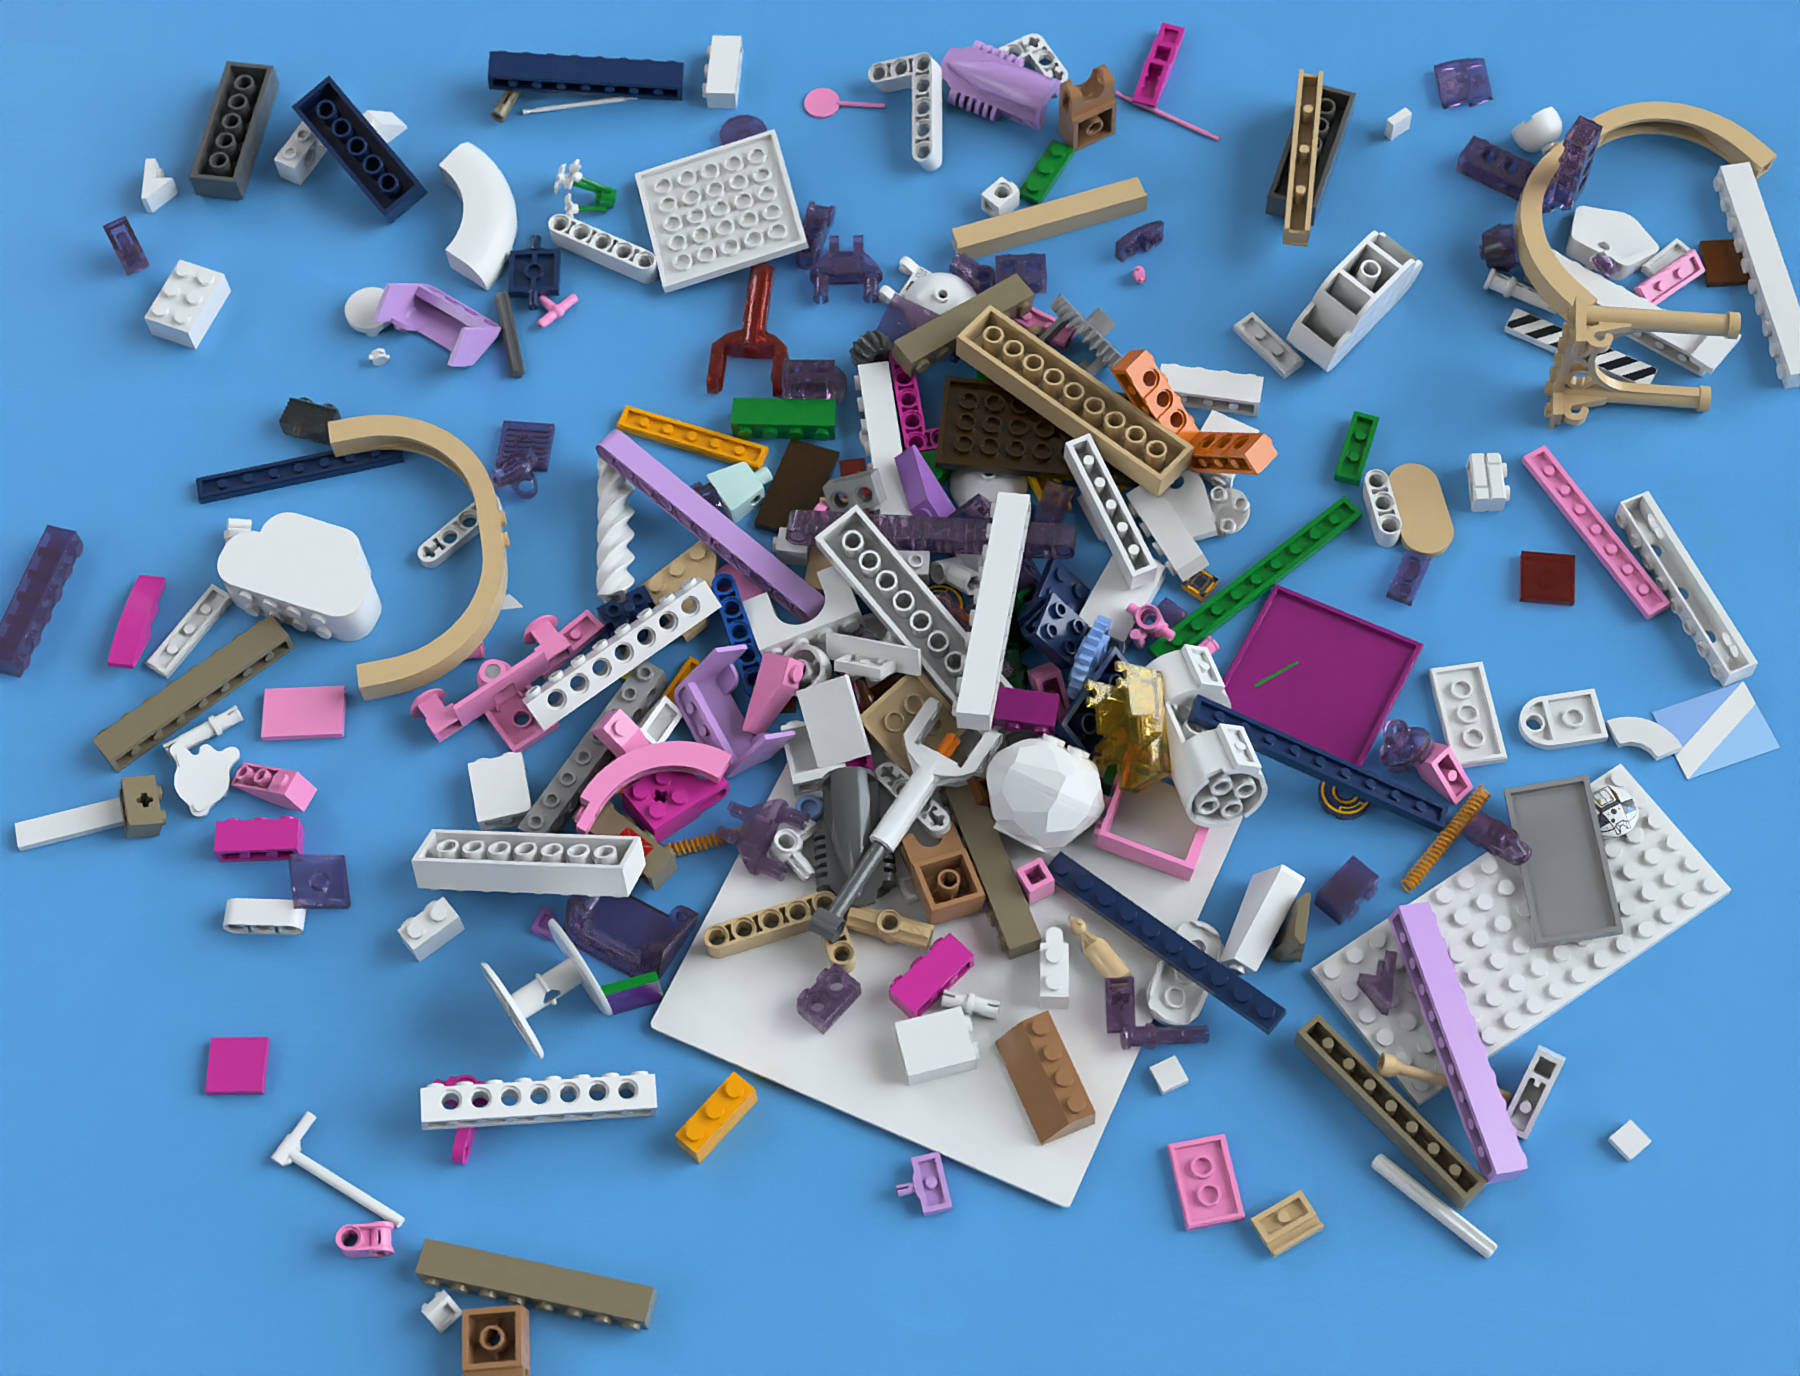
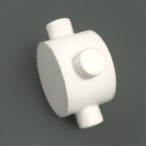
(378, 357)

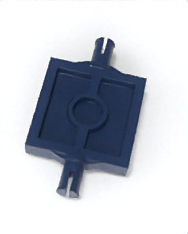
(534, 272)

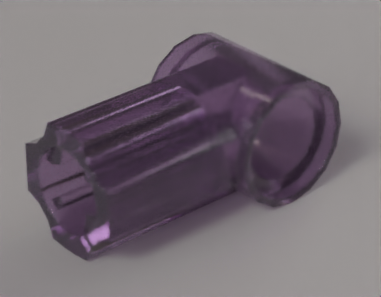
(978, 276)

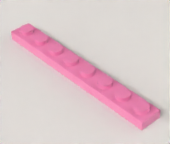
(1596, 532)

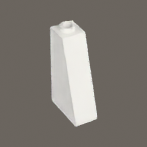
(1260, 918)

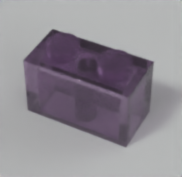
(1347, 890)

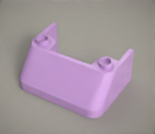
(439, 318)
(715, 717)

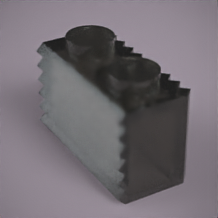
(308, 419)

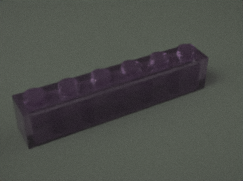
(36, 597)

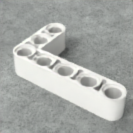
(919, 73)

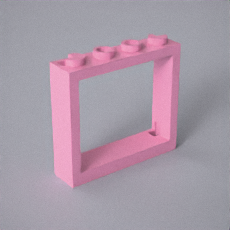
(1141, 853)

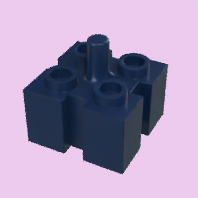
(614, 615)

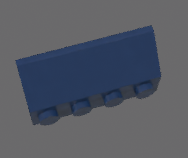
(1079, 721)

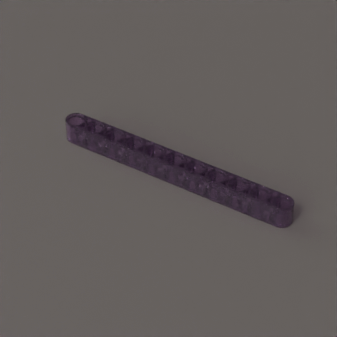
(937, 533)

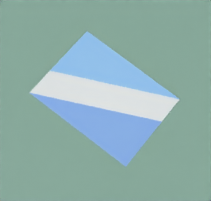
(1717, 729)

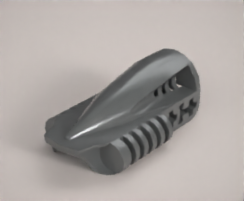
(849, 820)

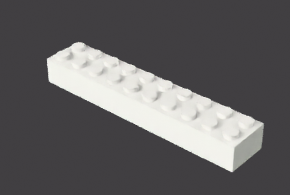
(898, 599)

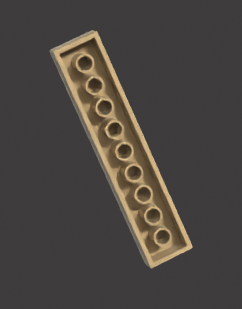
(1074, 400)

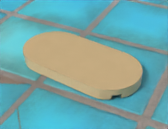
(1422, 510)

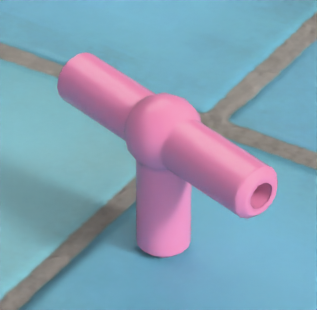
(555, 310)

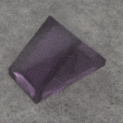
(1119, 1003)

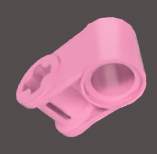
(373, 1240)

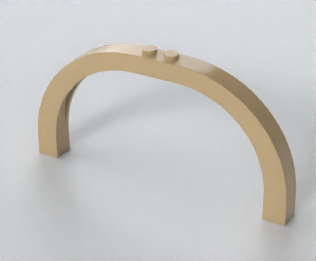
(1663, 118)
(455, 645)

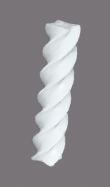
(613, 534)

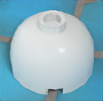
(1539, 132)
(817, 664)

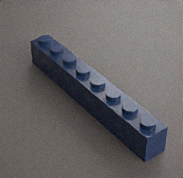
(585, 75)

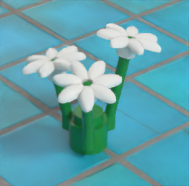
(603, 195)

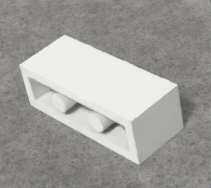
(723, 72)

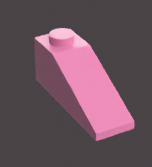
(773, 689)
(619, 733)

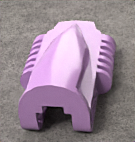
(997, 85)

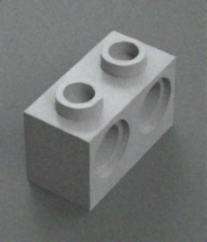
(852, 487)

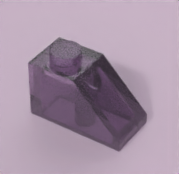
(126, 246)

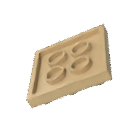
(895, 710)

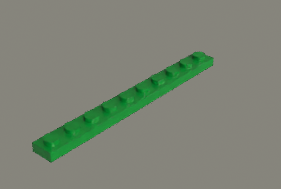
(1260, 577)

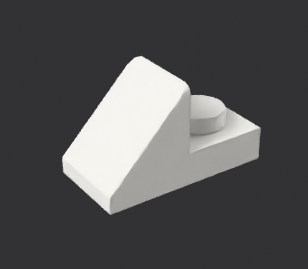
(156, 188)

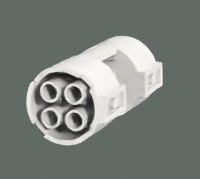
(1214, 767)

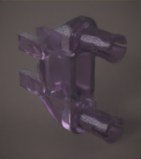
(846, 268)
(758, 832)

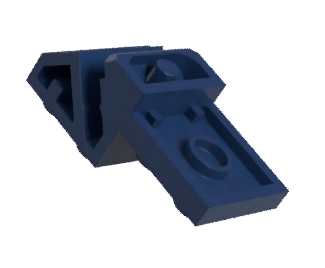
(1052, 614)

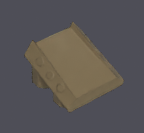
(1291, 936)

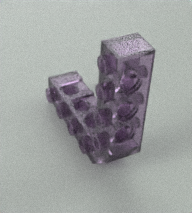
(1509, 173)

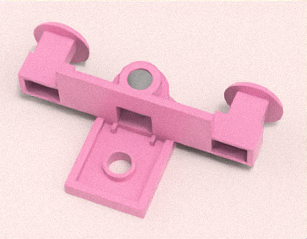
(500, 692)

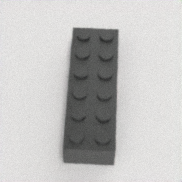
(1335, 116)
(234, 130)

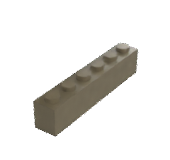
(938, 337)

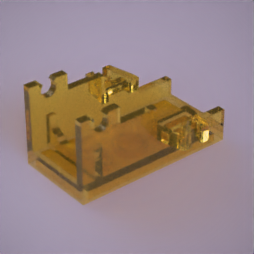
(1134, 726)

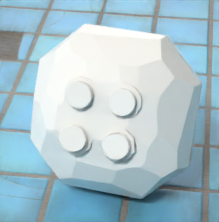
(1044, 792)

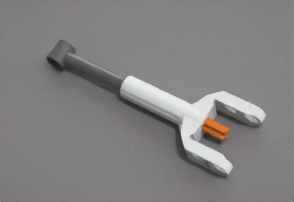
(930, 771)

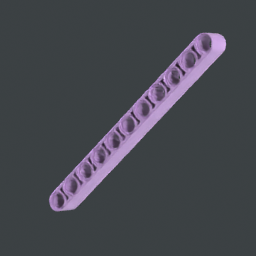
(710, 526)

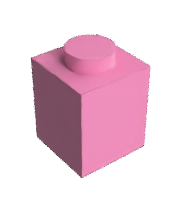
(1035, 880)

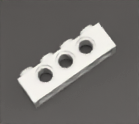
(299, 155)

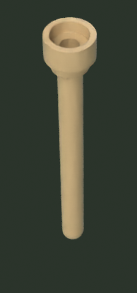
(1390, 1066)

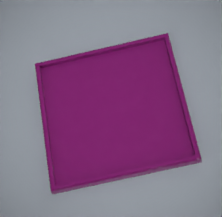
(1343, 677)

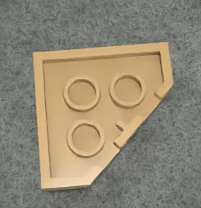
(694, 562)

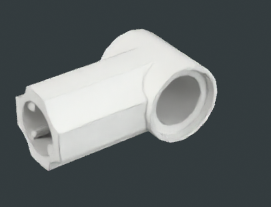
(954, 574)

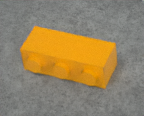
(716, 1117)

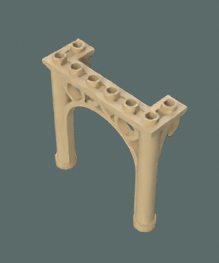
(1591, 332)

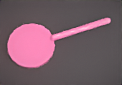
(825, 103)

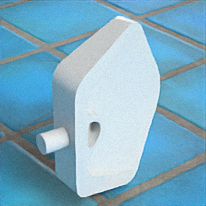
(1611, 232)

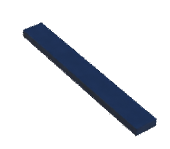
(290, 473)

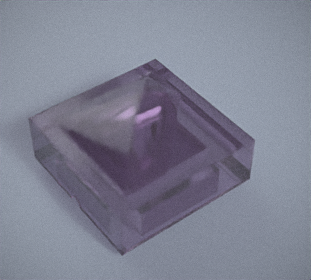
(1605, 264)

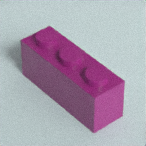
(1026, 710)

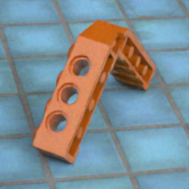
(1212, 450)

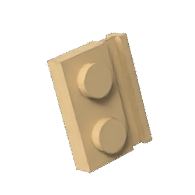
(1286, 1223)

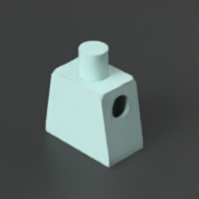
(739, 489)

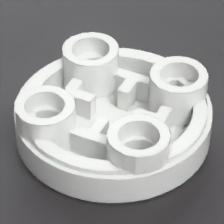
(361, 310)

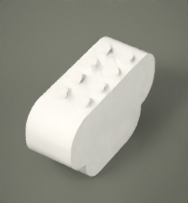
(1354, 299)
(302, 576)

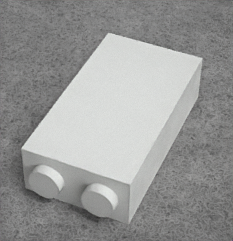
(1113, 596)

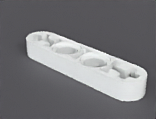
(455, 527)
(924, 818)

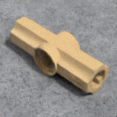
(906, 932)

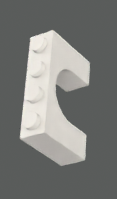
(838, 616)

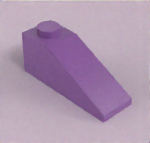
(921, 487)

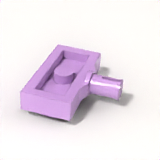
(928, 1184)

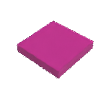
(237, 1066)

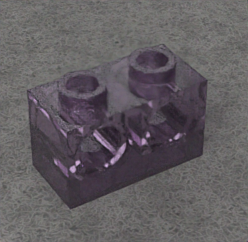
(1023, 266)
(808, 379)
(834, 1002)

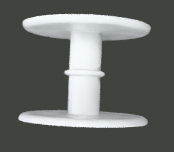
(561, 977)

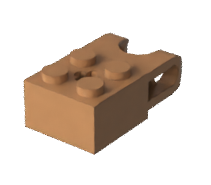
(1087, 109)
(943, 877)
(512, 1352)

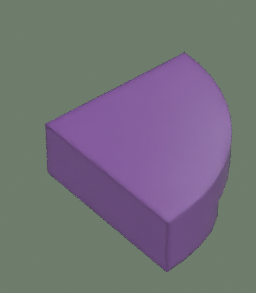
(540, 925)

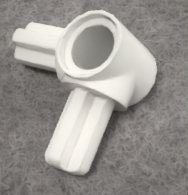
(792, 856)

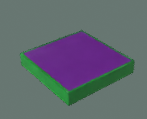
(633, 992)

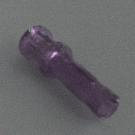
(1151, 1035)

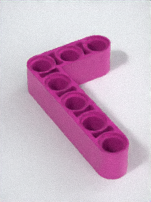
(912, 414)

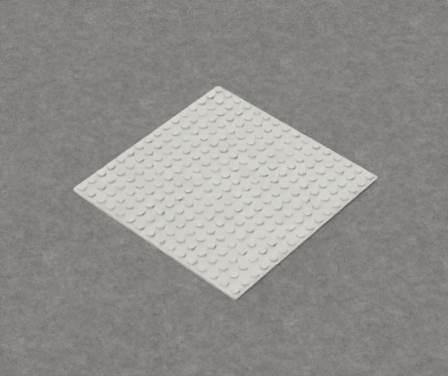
(749, 1015)

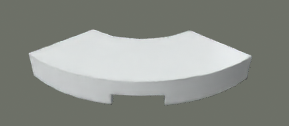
(1643, 734)

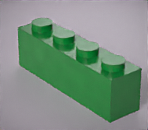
(784, 418)

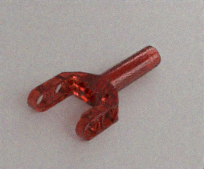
(753, 339)

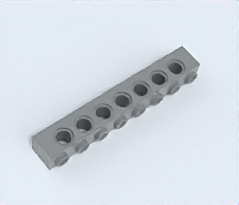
(591, 756)

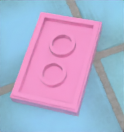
(303, 713)
(1205, 1182)

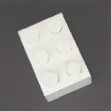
(187, 304)

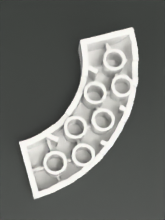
(488, 215)

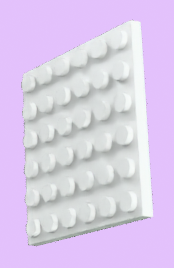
(720, 211)

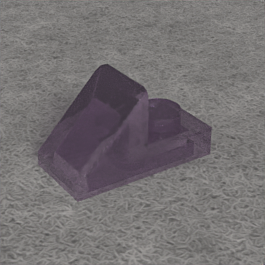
(1380, 986)

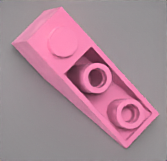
(275, 785)

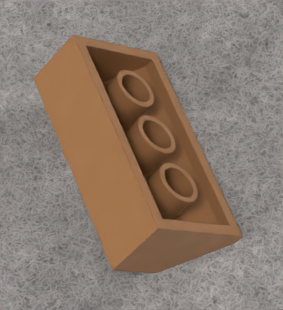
(1045, 1078)

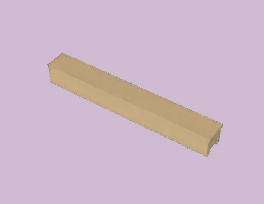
(1302, 159)
(1050, 219)

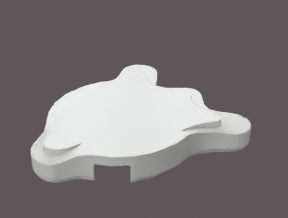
(202, 777)

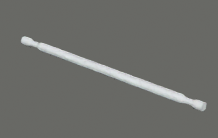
(579, 104)

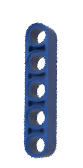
(737, 624)

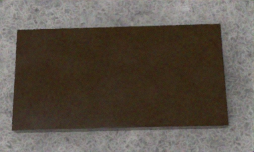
(796, 483)

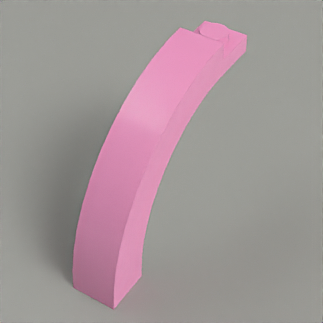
(647, 760)

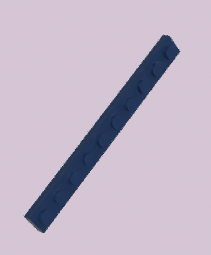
(1324, 765)
(1166, 944)

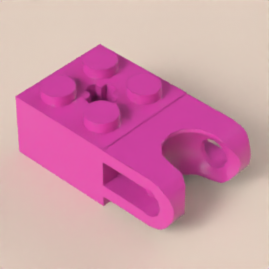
(670, 801)

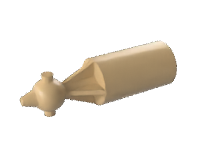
(1099, 951)

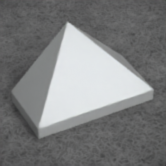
(660, 720)

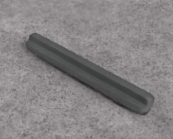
(509, 334)

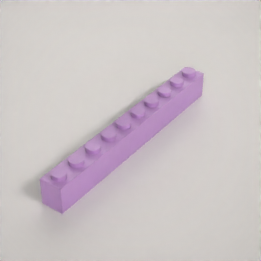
(1458, 1043)

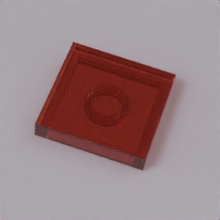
(1547, 578)

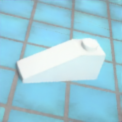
(1534, 1090)

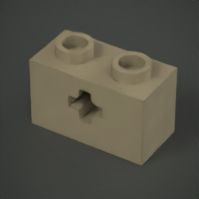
(141, 806)

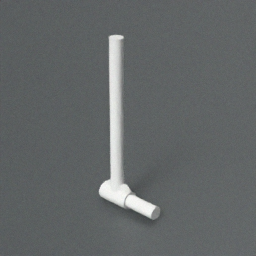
(290, 1152)

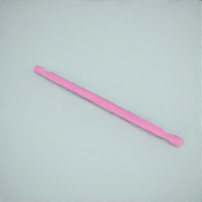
(1170, 117)

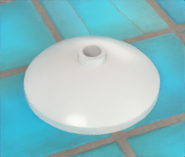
(928, 288)
(967, 484)

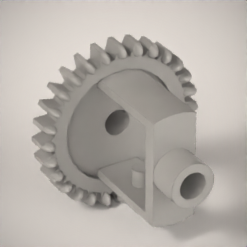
(1093, 329)

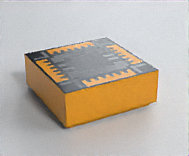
(1200, 585)

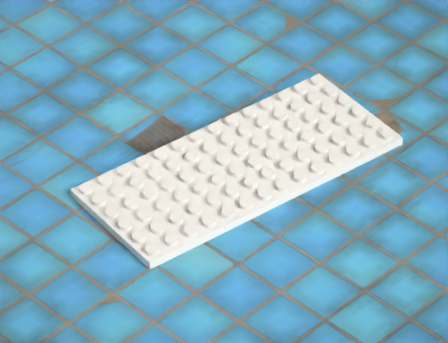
(1491, 941)

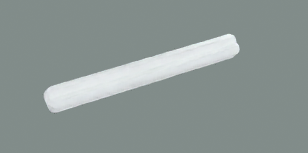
(1434, 1206)

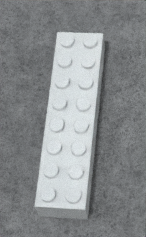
(529, 862)

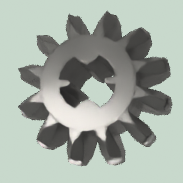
(871, 348)

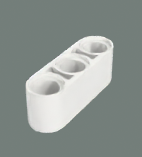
(1381, 497)
(263, 917)

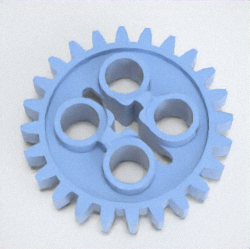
(1089, 655)

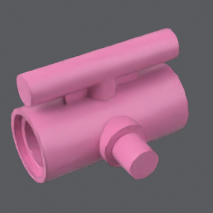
(1153, 631)

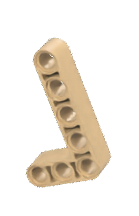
(786, 928)

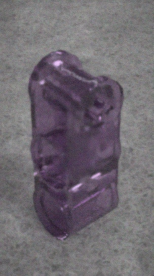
(816, 229)
(1496, 838)

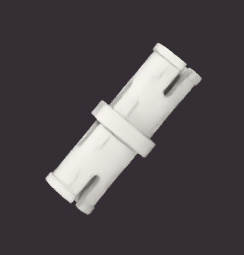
(971, 1004)

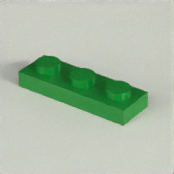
(1046, 172)
(1356, 448)

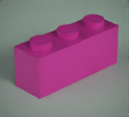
(258, 839)
(931, 976)

